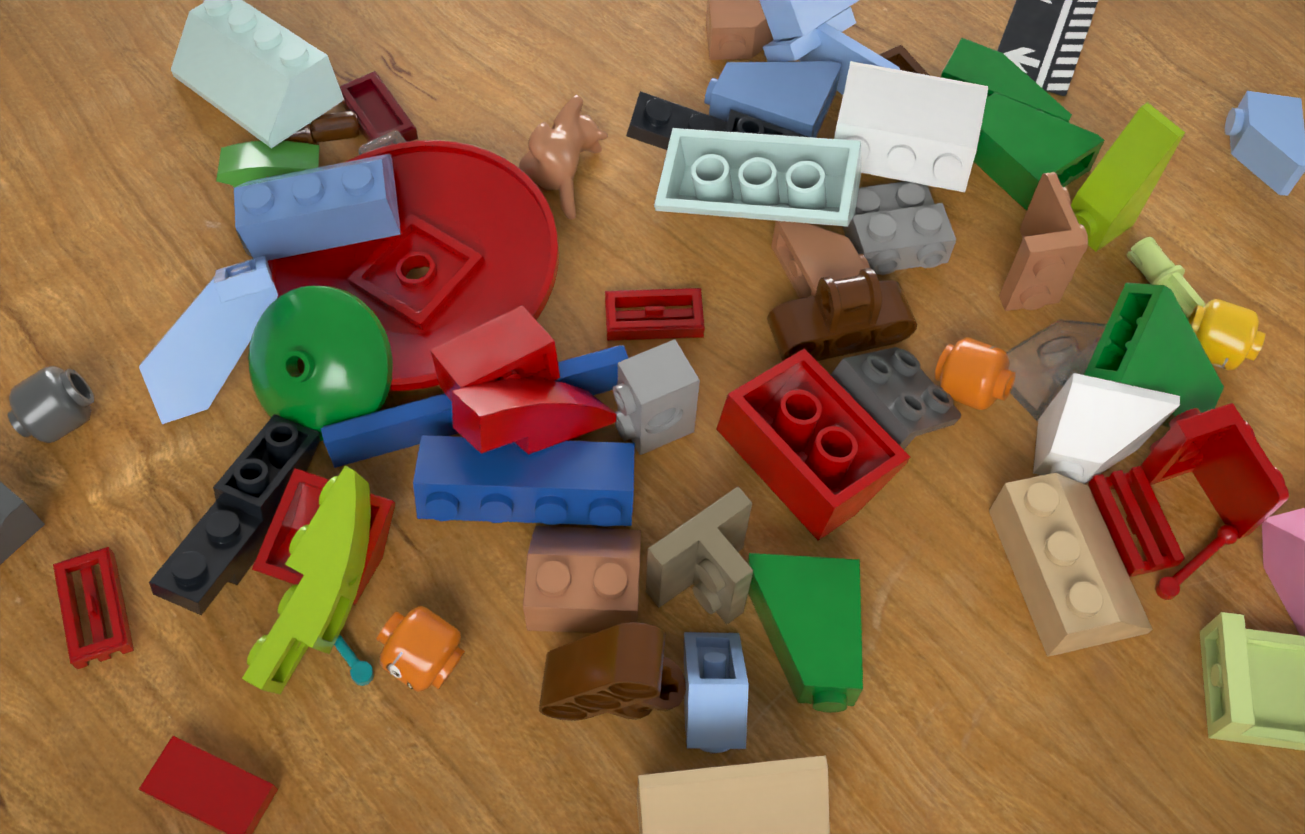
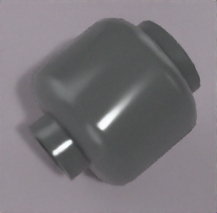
(50, 404)

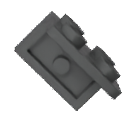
(896, 393)

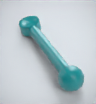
(361, 671)

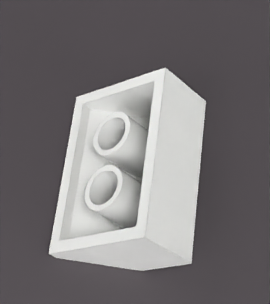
(912, 124)

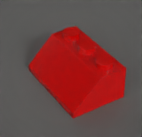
(810, 442)

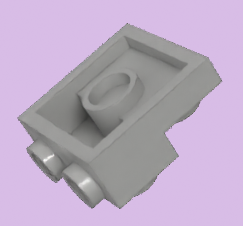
(900, 227)

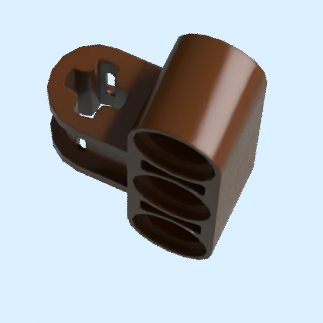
(843, 318)
(611, 673)

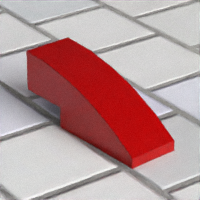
(527, 413)

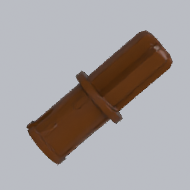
(328, 128)

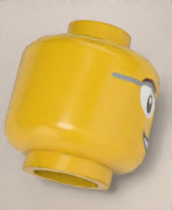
(1227, 333)

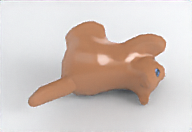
(557, 150)

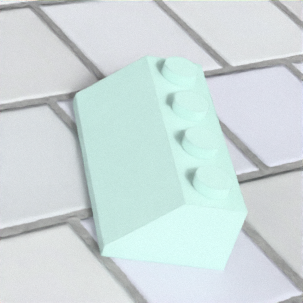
(254, 70)
(760, 176)

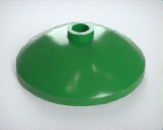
(342, 354)

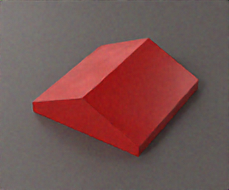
(298, 509)

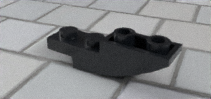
(656, 117)
(235, 526)

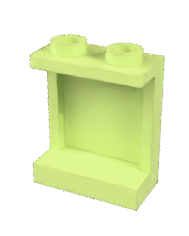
(1253, 683)

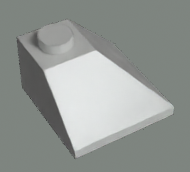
(1096, 426)

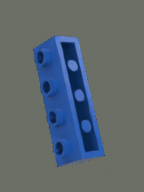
(551, 486)

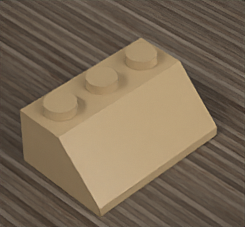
(1066, 564)
(737, 799)

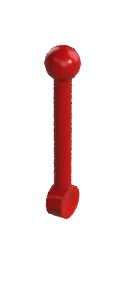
(1169, 587)

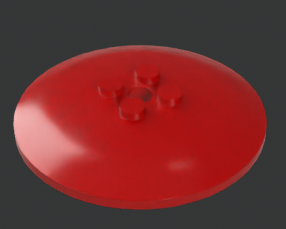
(465, 219)

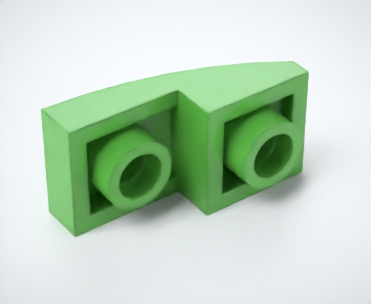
(257, 160)

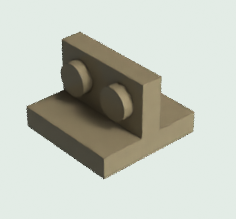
(707, 556)

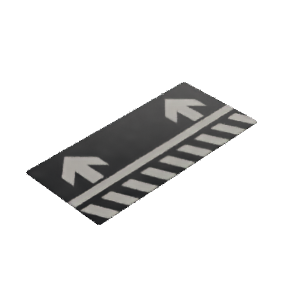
(1047, 39)

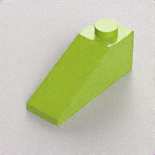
(1126, 176)

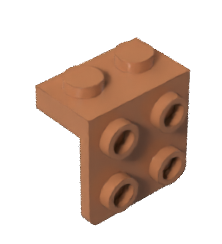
(1049, 249)

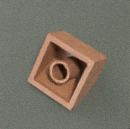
(581, 579)

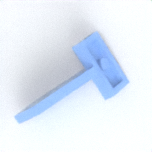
(827, 44)
(207, 340)

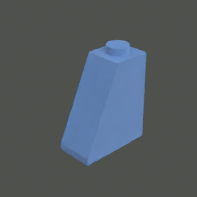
(776, 92)

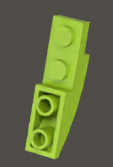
(332, 560)

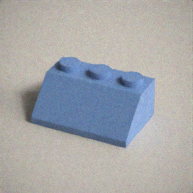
(318, 208)

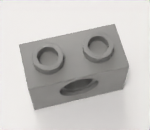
(656, 397)

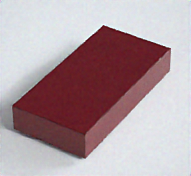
(376, 108)

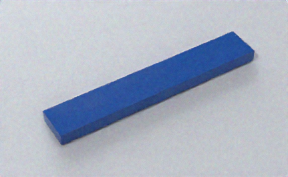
(404, 424)

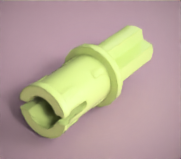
(1162, 271)

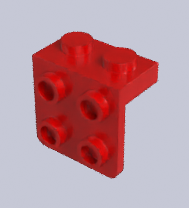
(1226, 463)

